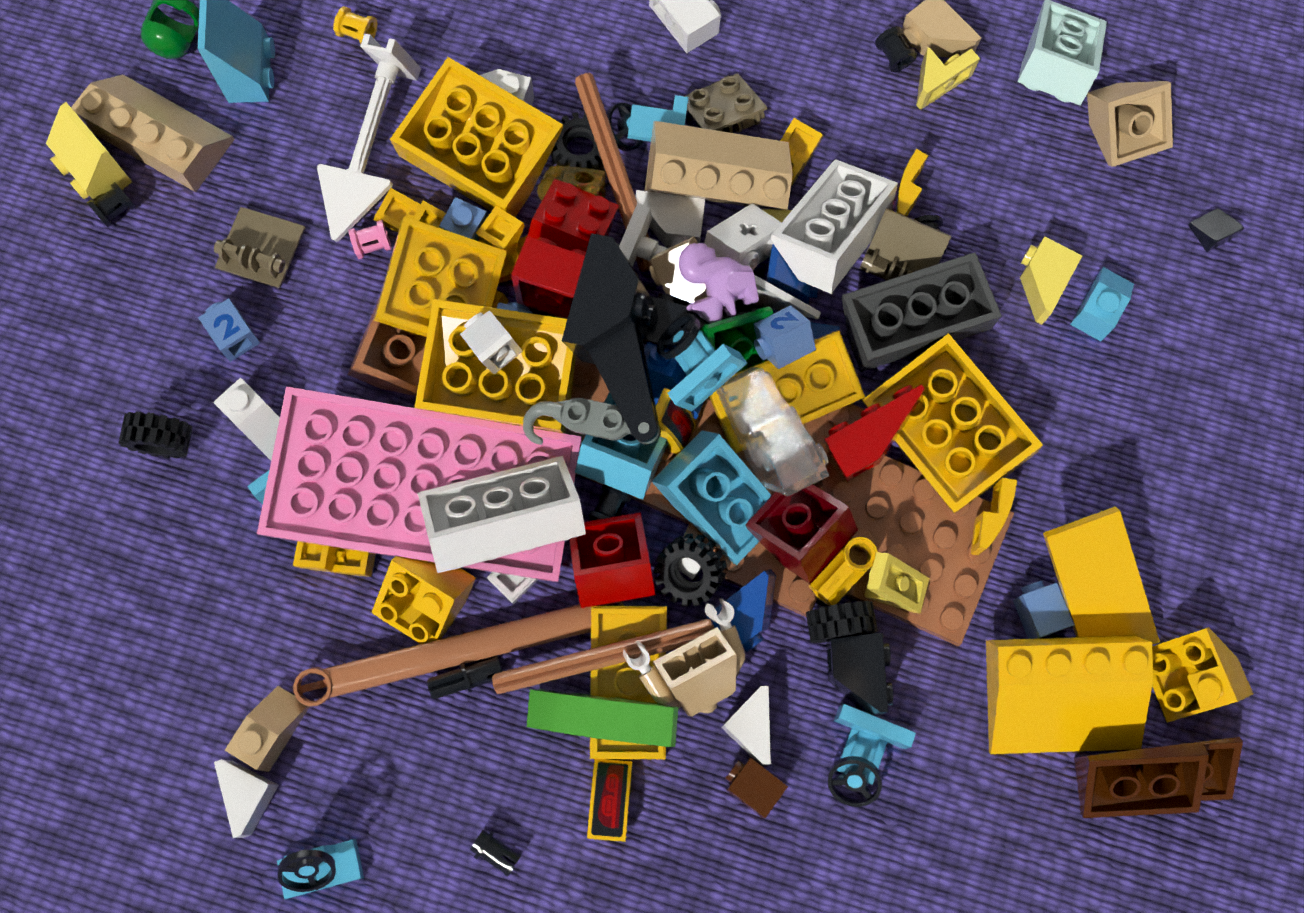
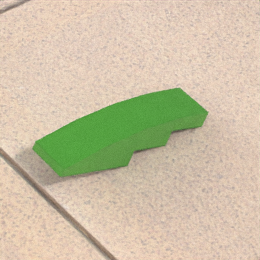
(603, 717)

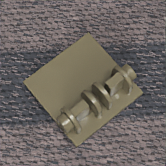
(725, 105)
(259, 247)
(903, 247)

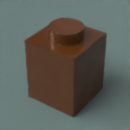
(755, 787)

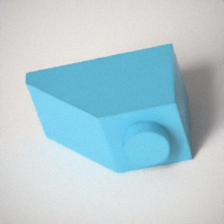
(1103, 304)

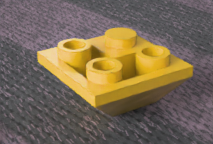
(420, 599)
(1196, 675)

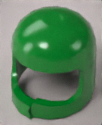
(166, 36)

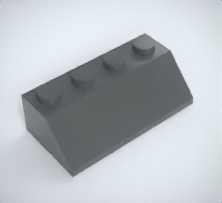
(918, 311)

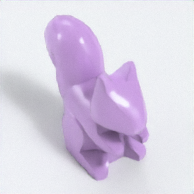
(723, 278)

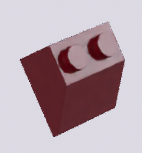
(803, 529)

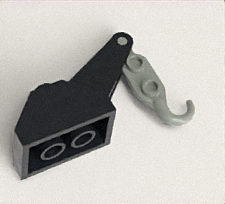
(608, 330)

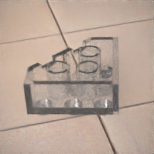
(771, 433)

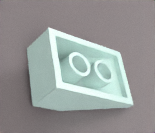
(1063, 53)

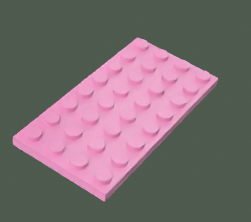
(353, 469)

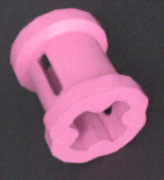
(370, 239)

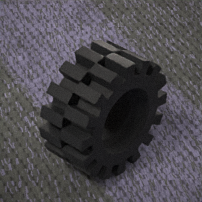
(574, 129)
(155, 435)
(676, 583)
(841, 621)

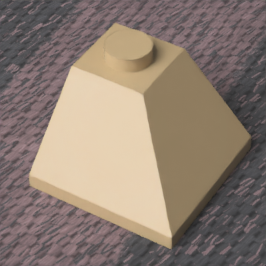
(1131, 119)

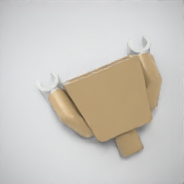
(697, 672)

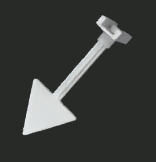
(351, 192)
(636, 244)

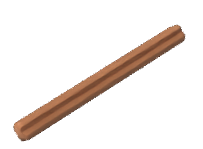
(608, 152)
(597, 657)

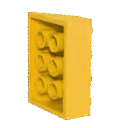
(477, 138)
(461, 385)
(962, 429)
(1068, 693)

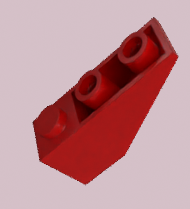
(867, 440)

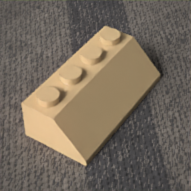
(152, 129)
(719, 166)

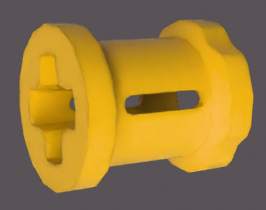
(353, 24)

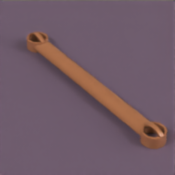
(445, 653)

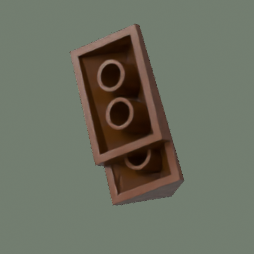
(1157, 778)

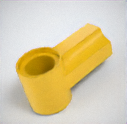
(842, 573)

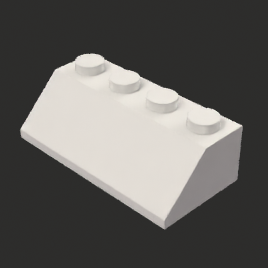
(833, 224)
(501, 514)

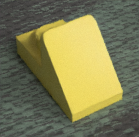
(940, 78)
(896, 583)

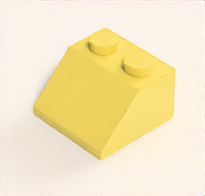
(83, 156)

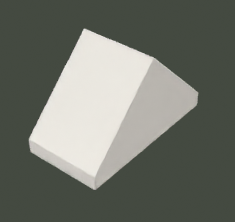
(752, 726)
(244, 796)

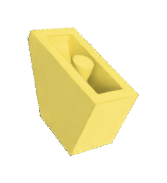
(1047, 275)

